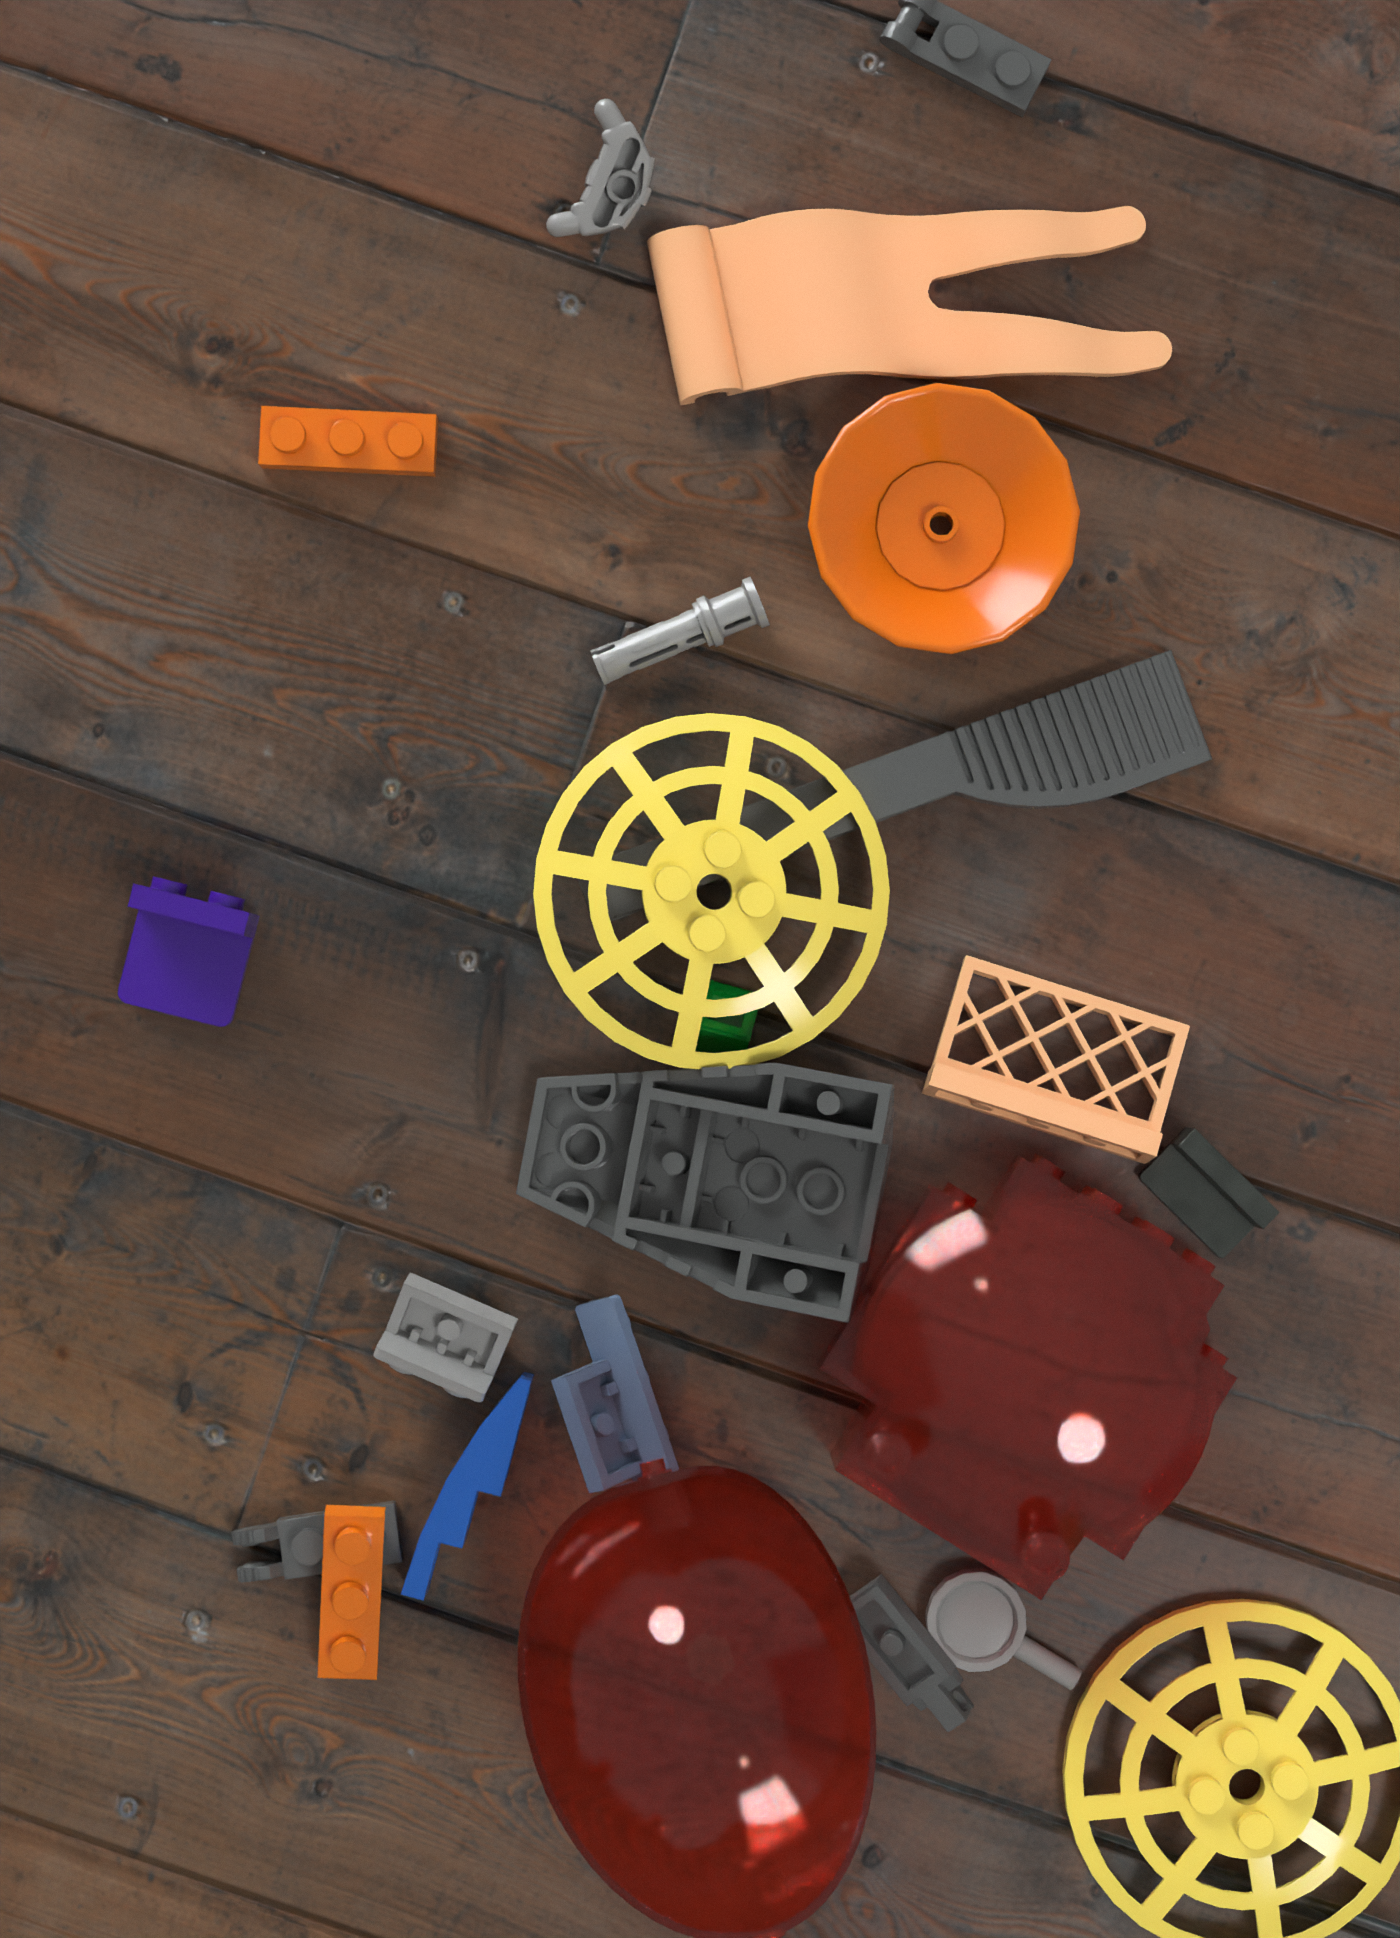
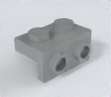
(445, 1338)

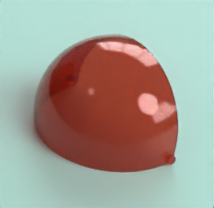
(700, 1701)

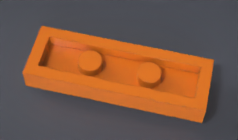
(348, 441)
(351, 1592)

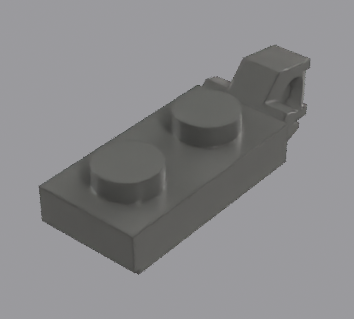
(909, 1654)

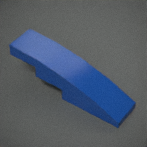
(480, 1468)

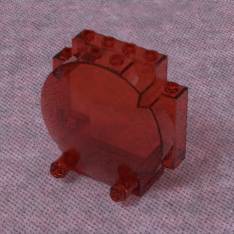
(1029, 1373)

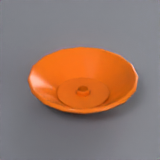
(954, 458)

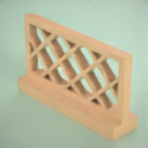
(1042, 1108)

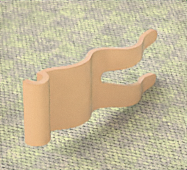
(851, 296)

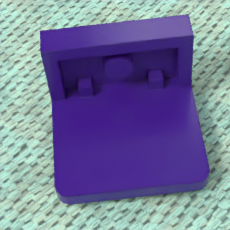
(187, 953)

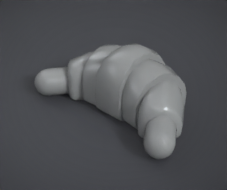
(615, 182)

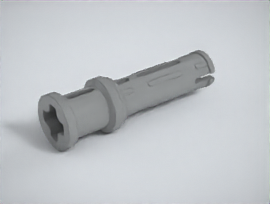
(706, 622)

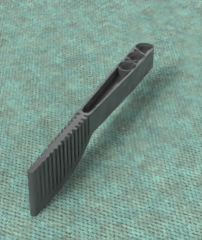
(1035, 756)

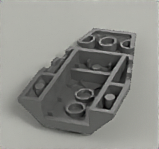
(723, 1174)

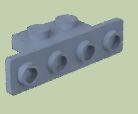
(611, 1401)

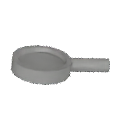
(983, 1625)

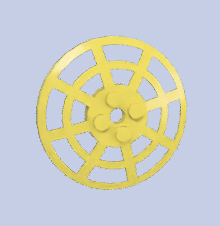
(671, 884)
(1218, 1750)

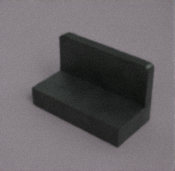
(1206, 1192)

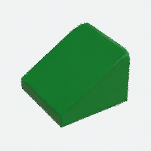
(727, 1032)

